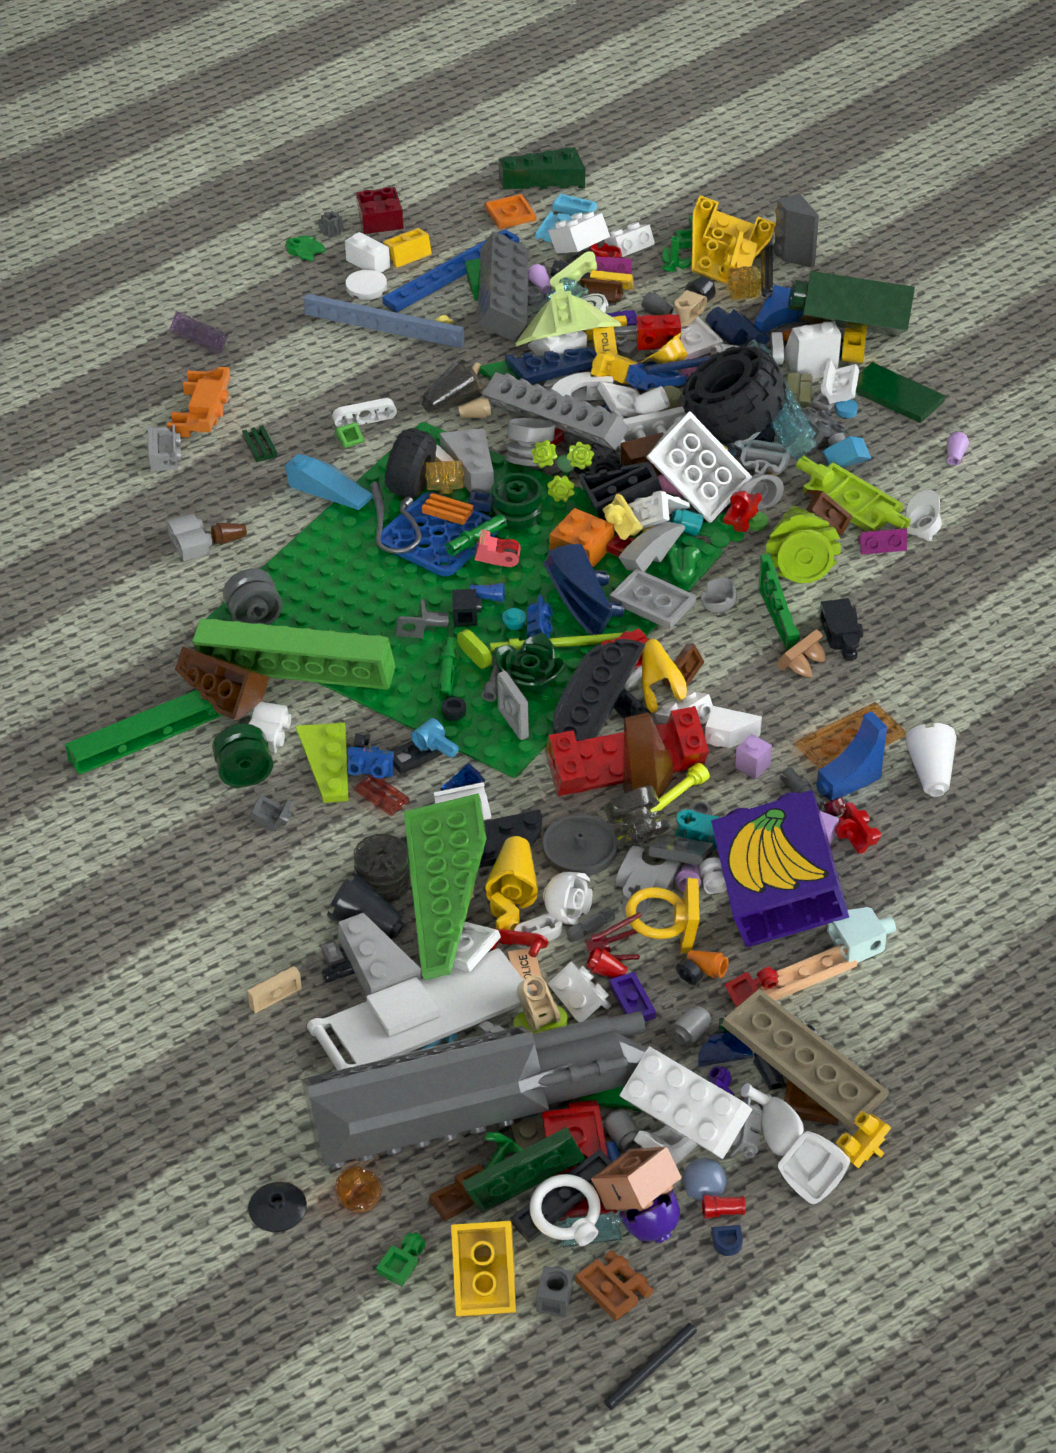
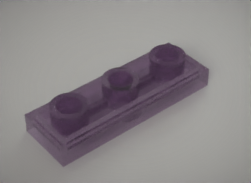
(198, 332)

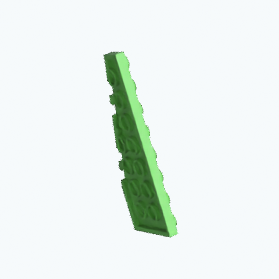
(444, 861)

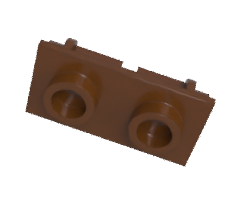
(610, 289)

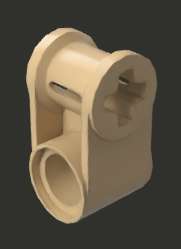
(689, 307)
(537, 1005)

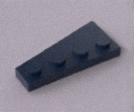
(551, 364)

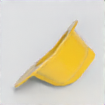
(671, 352)

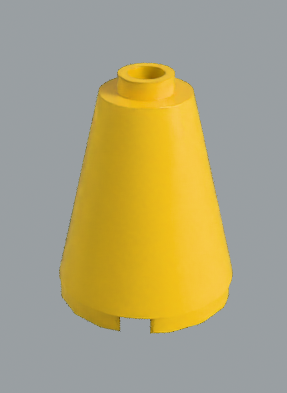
(514, 873)

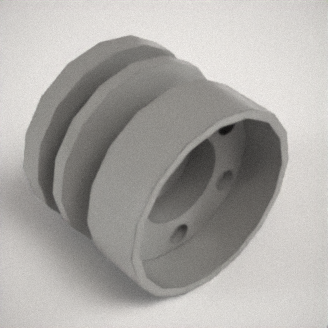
(527, 433)

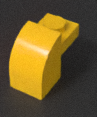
(854, 345)
(611, 365)

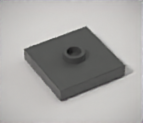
(681, 849)

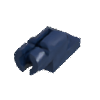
(735, 327)

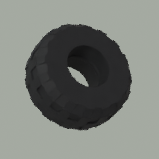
(408, 462)

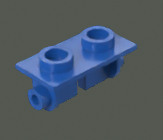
(539, 618)

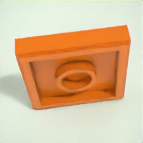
(510, 211)

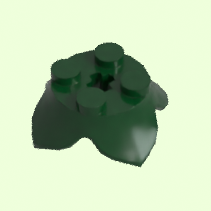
(532, 665)

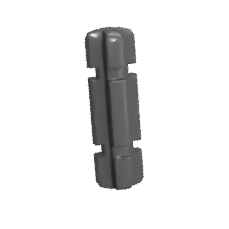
(590, 924)

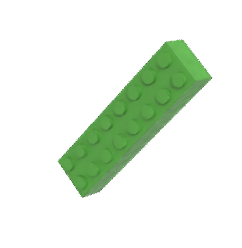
(299, 652)

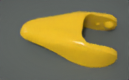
(657, 666)

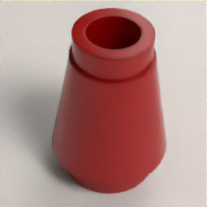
(605, 964)

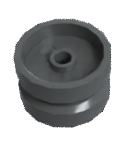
(252, 597)

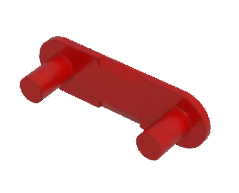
(532, 940)

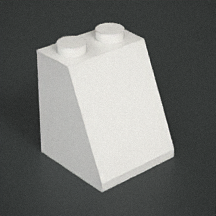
(812, 347)

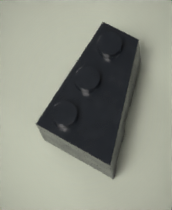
(630, 482)

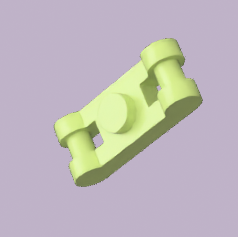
(576, 269)

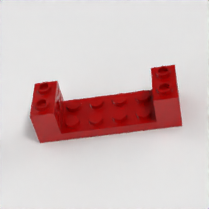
(599, 760)

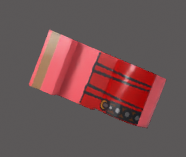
(497, 551)

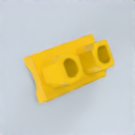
(865, 1140)

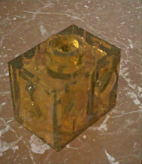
(744, 283)
(444, 476)

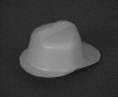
(768, 485)

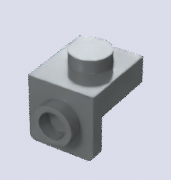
(270, 813)

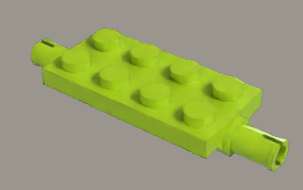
(866, 503)

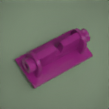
(614, 265)
(883, 541)

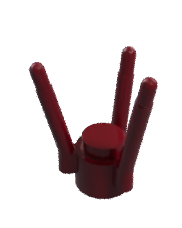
(601, 941)

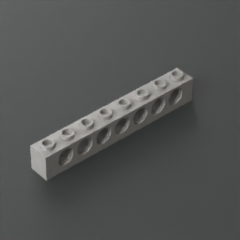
(568, 414)

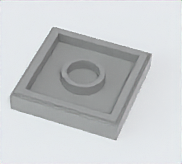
(512, 705)

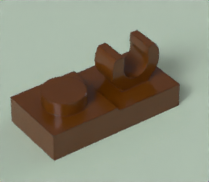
(688, 662)

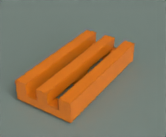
(447, 509)

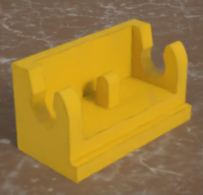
(408, 247)

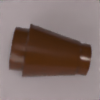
(227, 532)

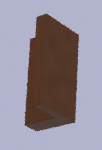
(829, 510)

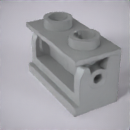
(164, 448)

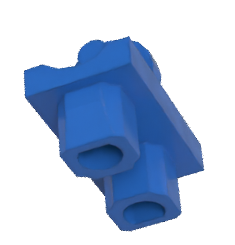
(370, 762)

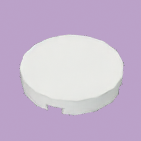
(366, 284)

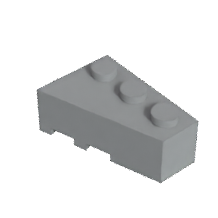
(474, 452)
(374, 955)

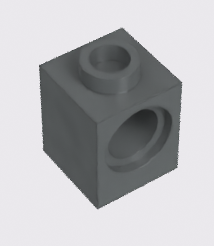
(552, 1301)

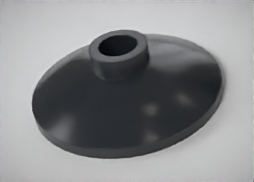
(281, 1215)

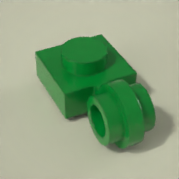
(399, 1263)

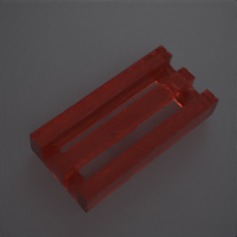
(379, 797)

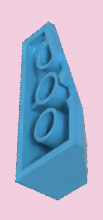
(325, 482)

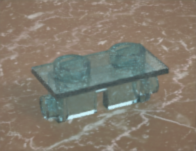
(607, 1228)

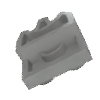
(765, 457)

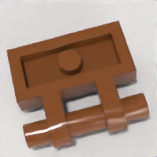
(609, 1291)

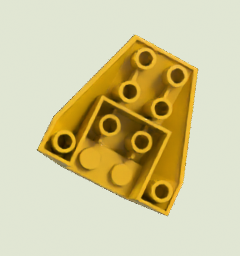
(711, 235)

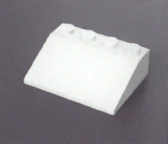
(698, 466)

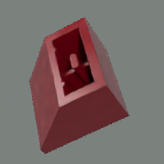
(379, 210)

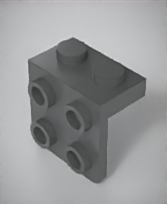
(822, 425)

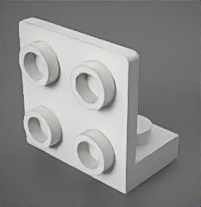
(656, 508)

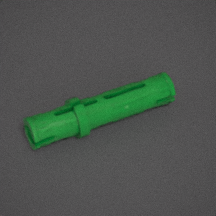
(469, 538)
(447, 661)

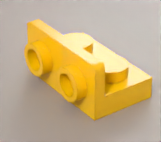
(740, 252)

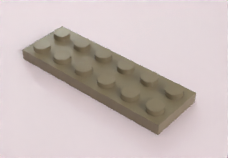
(804, 1058)

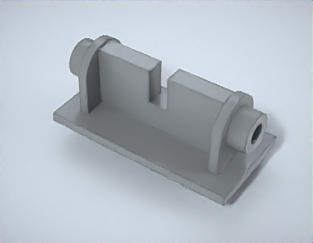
(746, 1140)

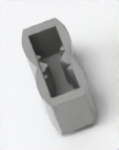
(189, 537)

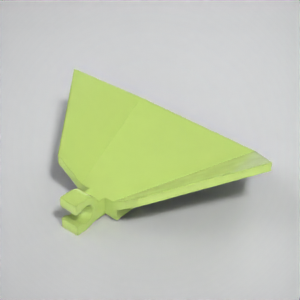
(565, 315)

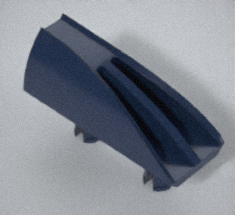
(581, 587)

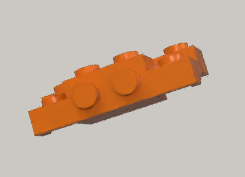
(207, 401)

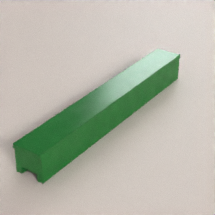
(139, 731)

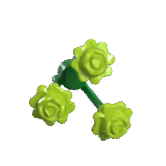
(578, 456)

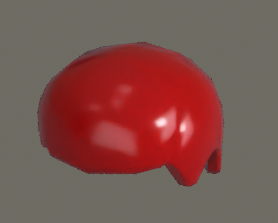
(606, 251)

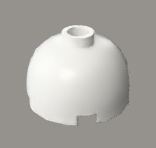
(565, 892)

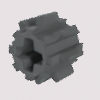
(330, 224)

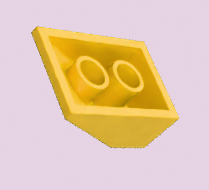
(483, 1268)

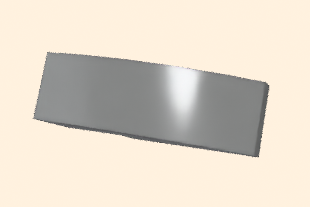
(651, 546)

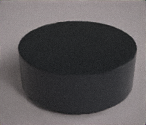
(453, 708)
(689, 971)

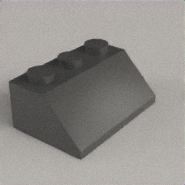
(796, 231)

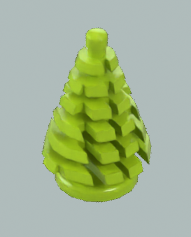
(803, 546)

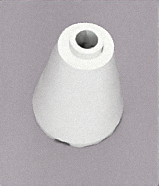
(932, 756)

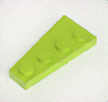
(327, 758)

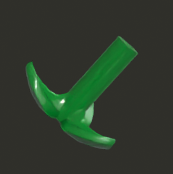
(672, 257)
(504, 1145)

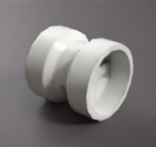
(712, 876)

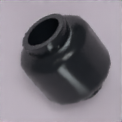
(703, 286)

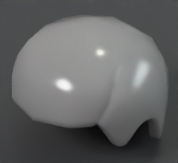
(719, 595)

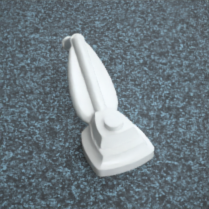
(809, 1161)

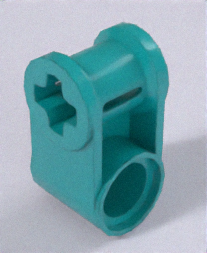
(699, 827)

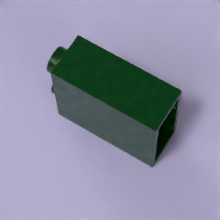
(852, 303)

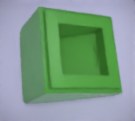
(349, 435)

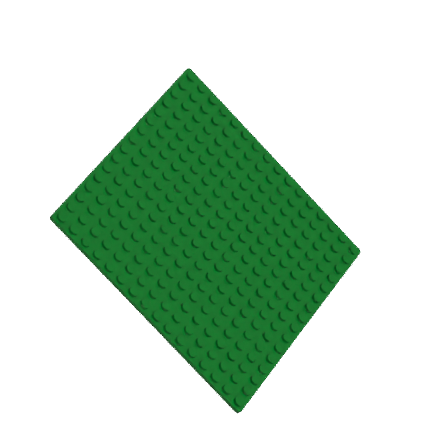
(347, 584)

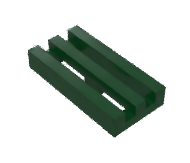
(255, 433)

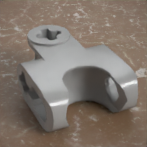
(637, 875)

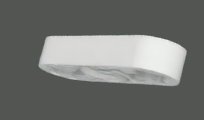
(356, 409)

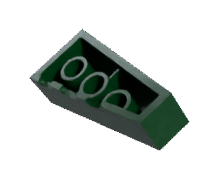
(542, 170)

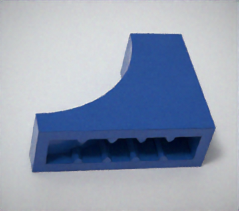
(776, 311)
(858, 763)

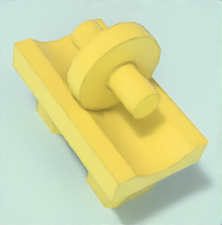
(622, 517)

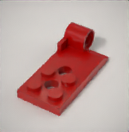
(586, 1128)

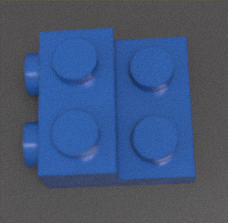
(641, 381)

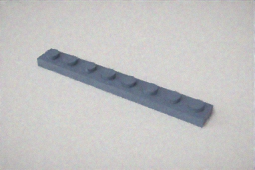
(384, 320)

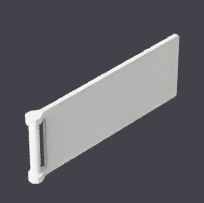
(462, 1002)

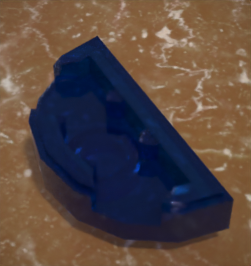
(722, 1049)

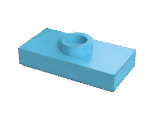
(573, 205)

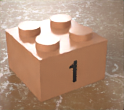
(636, 1178)

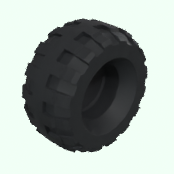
(736, 393)

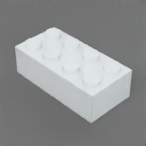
(686, 1102)

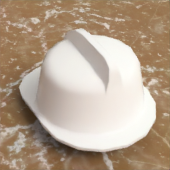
(924, 515)

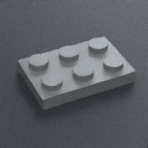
(653, 598)

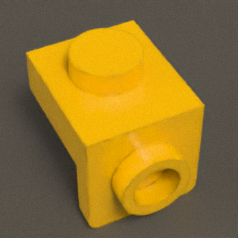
(505, 912)

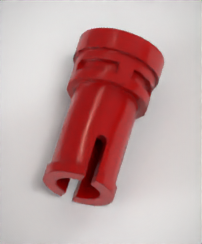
(714, 1206)

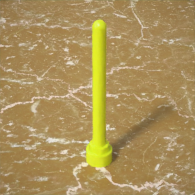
(696, 775)

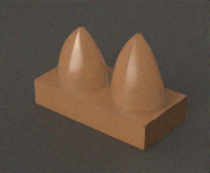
(795, 656)

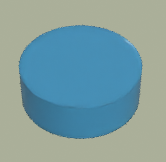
(846, 409)

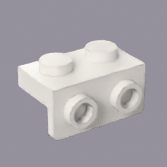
(631, 239)
(839, 383)
(700, 700)
(578, 992)

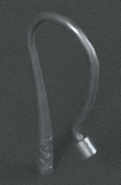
(405, 503)

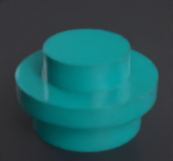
(514, 618)

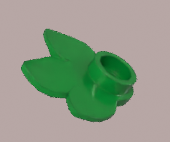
(304, 247)
(720, 533)

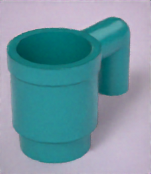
(690, 519)

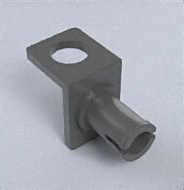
(424, 619)

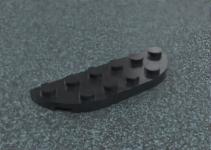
(596, 688)
(525, 825)

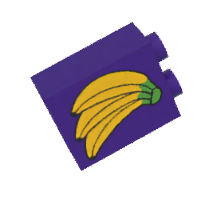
(779, 868)

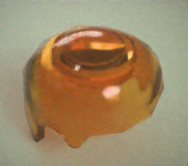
(358, 1189)

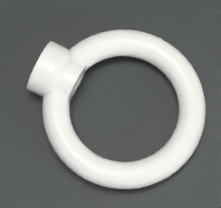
(583, 1229)

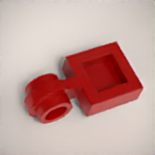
(744, 986)

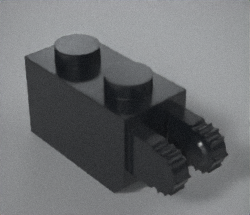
(841, 626)

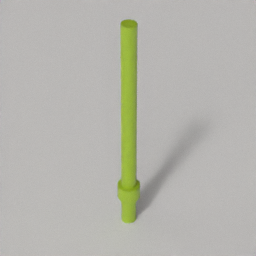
(562, 642)

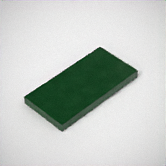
(898, 392)
(523, 1170)

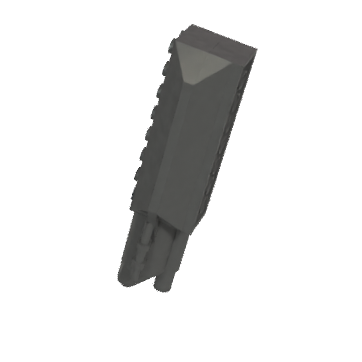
(466, 1086)

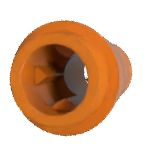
(710, 963)

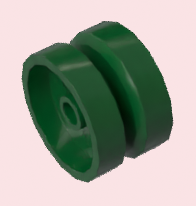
(518, 500)
(242, 755)

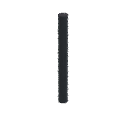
(650, 1366)

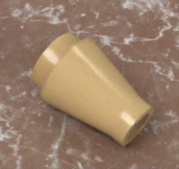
(476, 409)

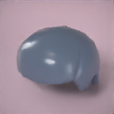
(704, 1177)

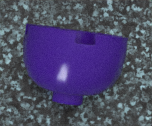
(654, 1222)

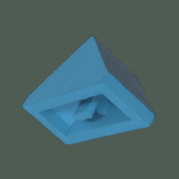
(847, 452)

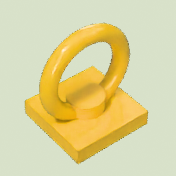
(684, 914)

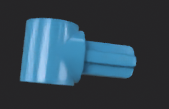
(432, 736)

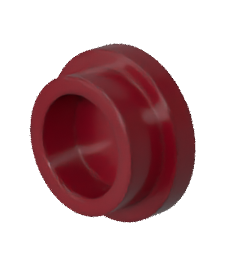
(835, 807)

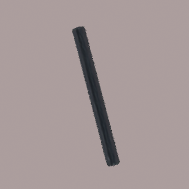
(767, 270)

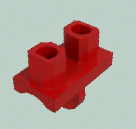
(742, 509)
(855, 827)

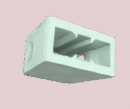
(861, 934)

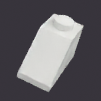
(730, 727)

